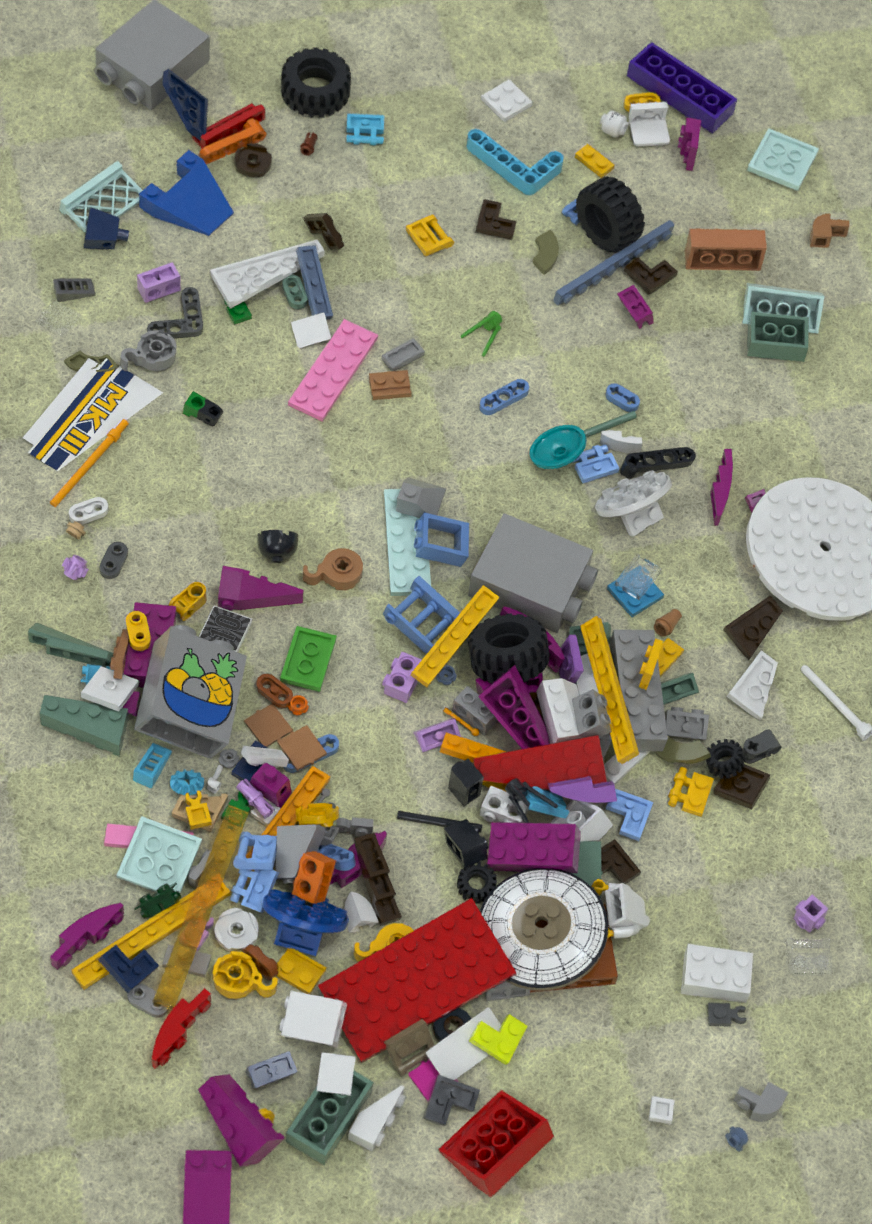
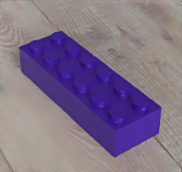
(681, 87)

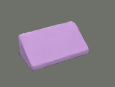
(433, 735)

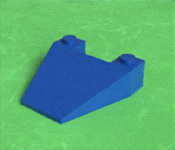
(192, 202)

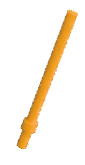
(112, 436)

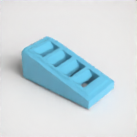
(145, 776)

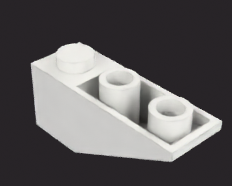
(371, 1122)

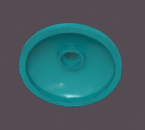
(558, 447)

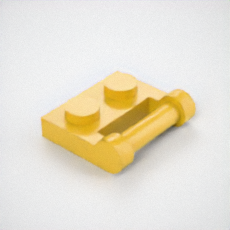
(425, 238)

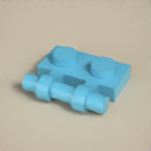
(365, 124)

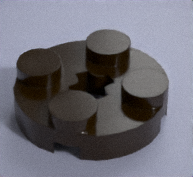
(253, 169)

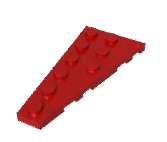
(546, 763)

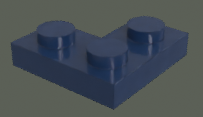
(128, 972)

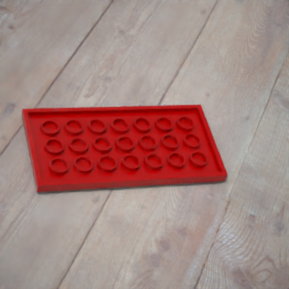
(418, 978)

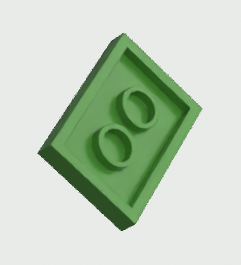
(308, 658)

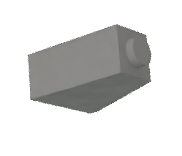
(290, 846)

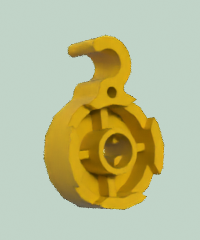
(386, 936)
(247, 980)

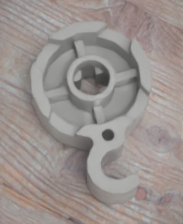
(153, 352)

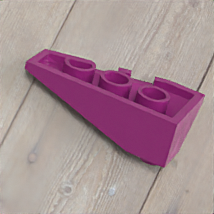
(243, 591)

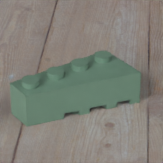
(86, 722)

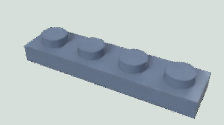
(314, 281)

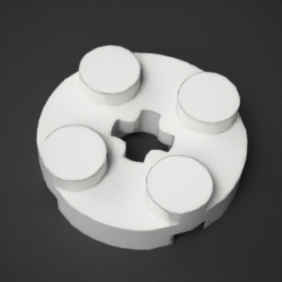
(241, 919)

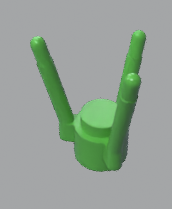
(490, 322)

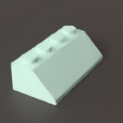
(783, 302)

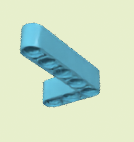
(512, 169)

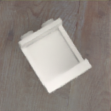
(313, 1018)

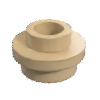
(75, 529)

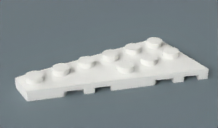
(251, 276)

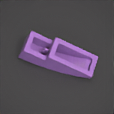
(584, 790)

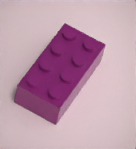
(159, 620)
(534, 845)

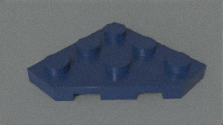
(188, 103)

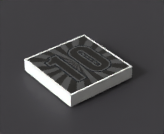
(226, 626)

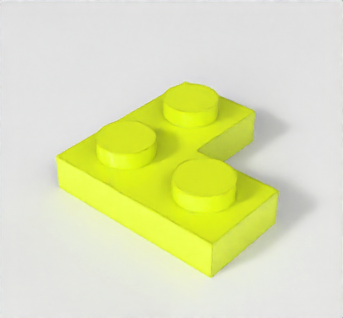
(499, 1043)

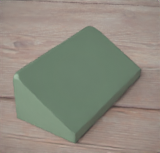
(678, 687)

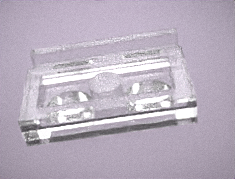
(638, 576)

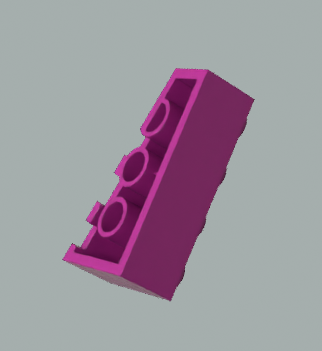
(515, 709)
(239, 1120)

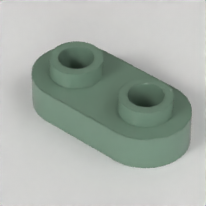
(295, 293)

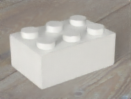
(717, 973)

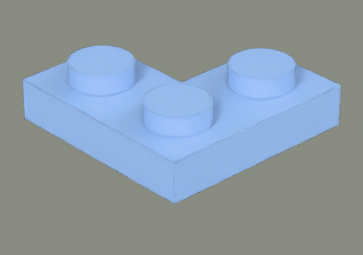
(635, 811)

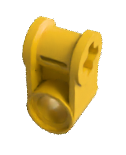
(187, 603)

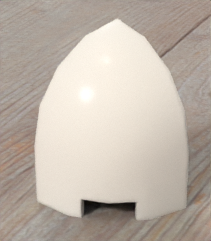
(359, 912)

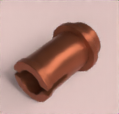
(307, 146)

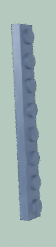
(609, 266)

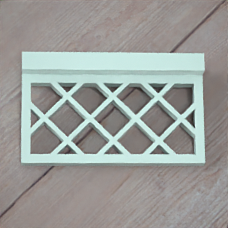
(93, 187)

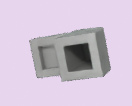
(764, 1106)

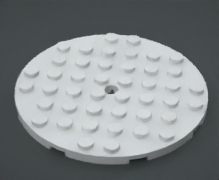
(786, 549)

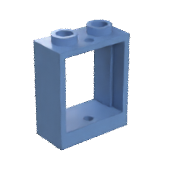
(438, 553)

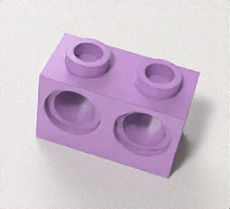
(158, 282)
(402, 677)

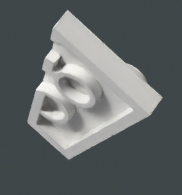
(754, 685)

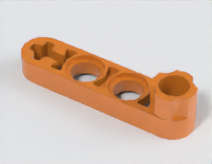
(251, 133)

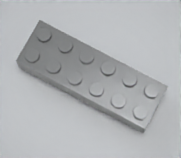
(643, 706)

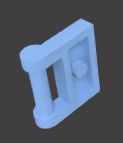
(263, 852)

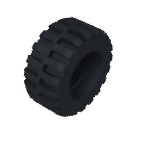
(315, 64)
(610, 214)
(508, 642)

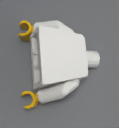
(624, 909)

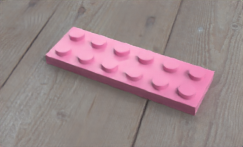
(333, 370)

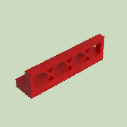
(231, 124)

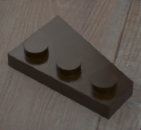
(753, 626)

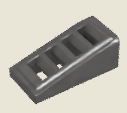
(66, 283)

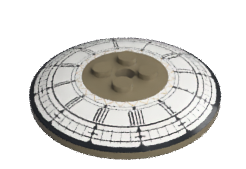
(570, 941)

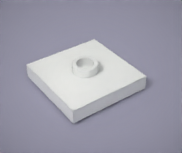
(109, 691)

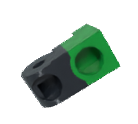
(202, 409)

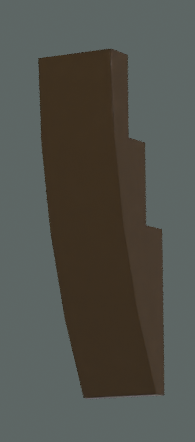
(376, 879)

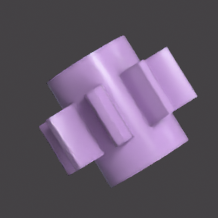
(75, 567)

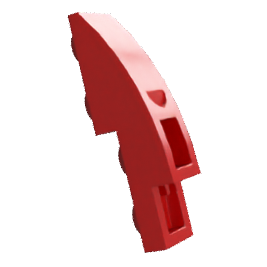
(173, 1031)

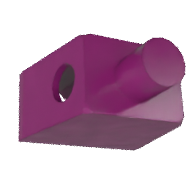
(271, 784)

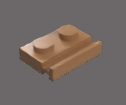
(390, 385)

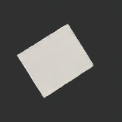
(311, 330)
(336, 1073)

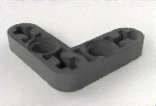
(186, 323)

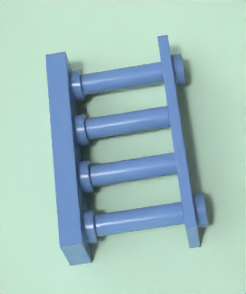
(434, 602)

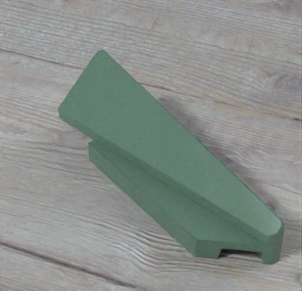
(68, 647)

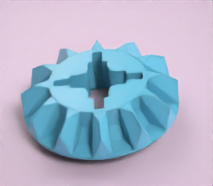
(181, 787)

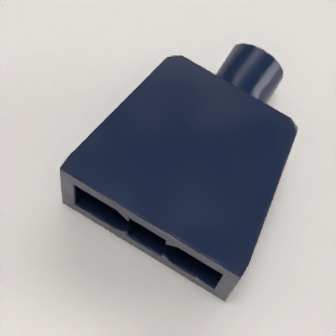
(103, 230)

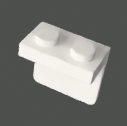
(649, 124)

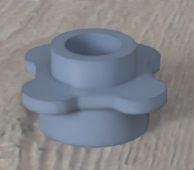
(737, 1138)

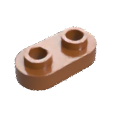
(276, 690)
(266, 967)

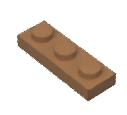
(119, 655)

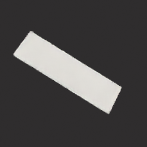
(455, 1053)

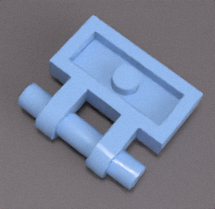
(596, 467)
(260, 885)

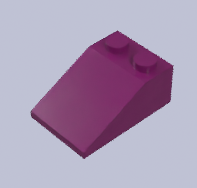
(207, 1187)

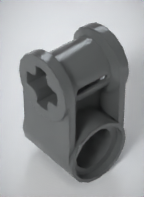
(760, 746)

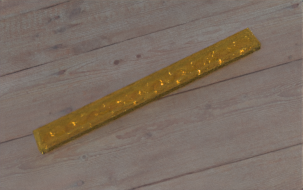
(200, 907)

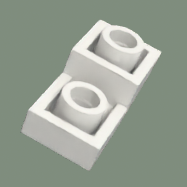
(616, 442)

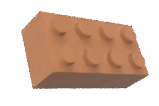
(725, 249)

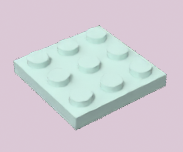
(783, 159)
(158, 856)

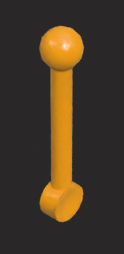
(474, 731)

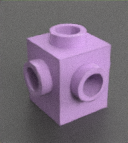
(810, 914)

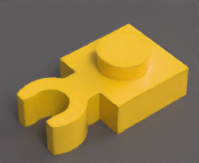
(197, 813)

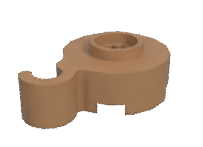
(331, 571)

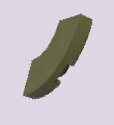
(547, 252)
(78, 359)
(683, 752)

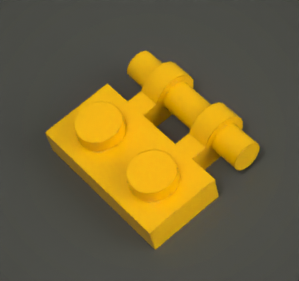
(697, 792)

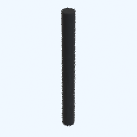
(426, 819)

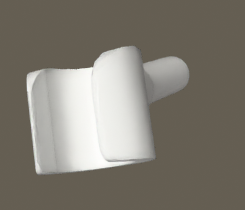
(213, 784)

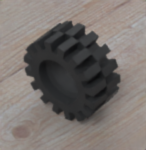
(729, 766)
(473, 871)

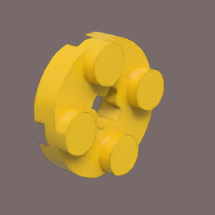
(317, 814)

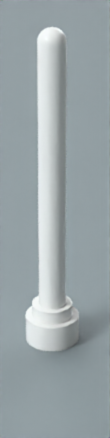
(864, 730)

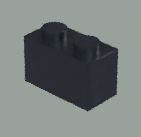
(465, 782)
(466, 843)

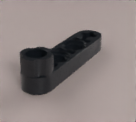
(632, 465)

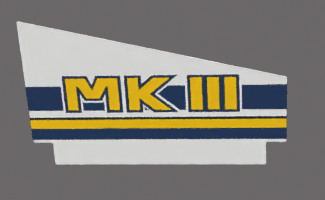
(87, 412)

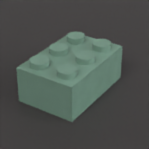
(778, 336)

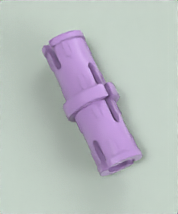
(255, 798)

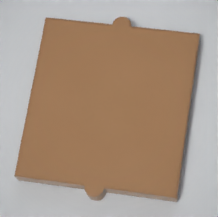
(268, 725)
(301, 748)

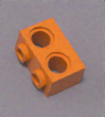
(317, 878)

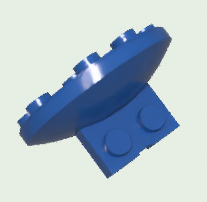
(300, 924)

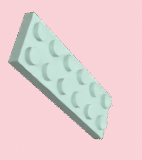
(402, 557)

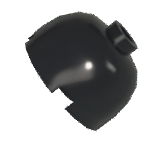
(277, 545)

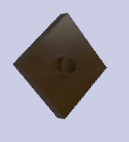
(744, 787)

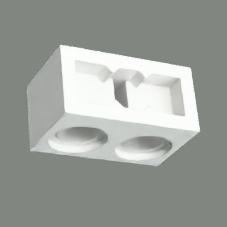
(505, 806)

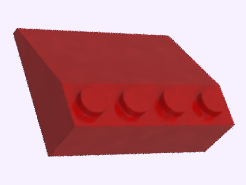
(497, 1142)

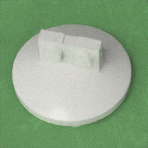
(635, 501)

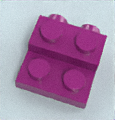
(689, 141)

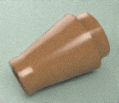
(667, 623)

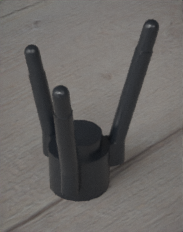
(518, 791)

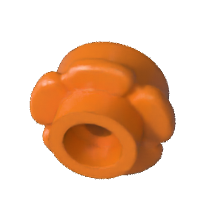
(298, 700)

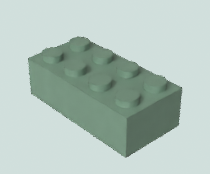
(327, 1119)

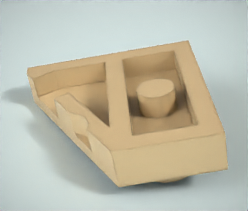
(214, 803)

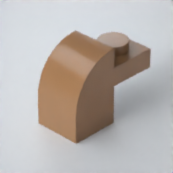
(824, 228)

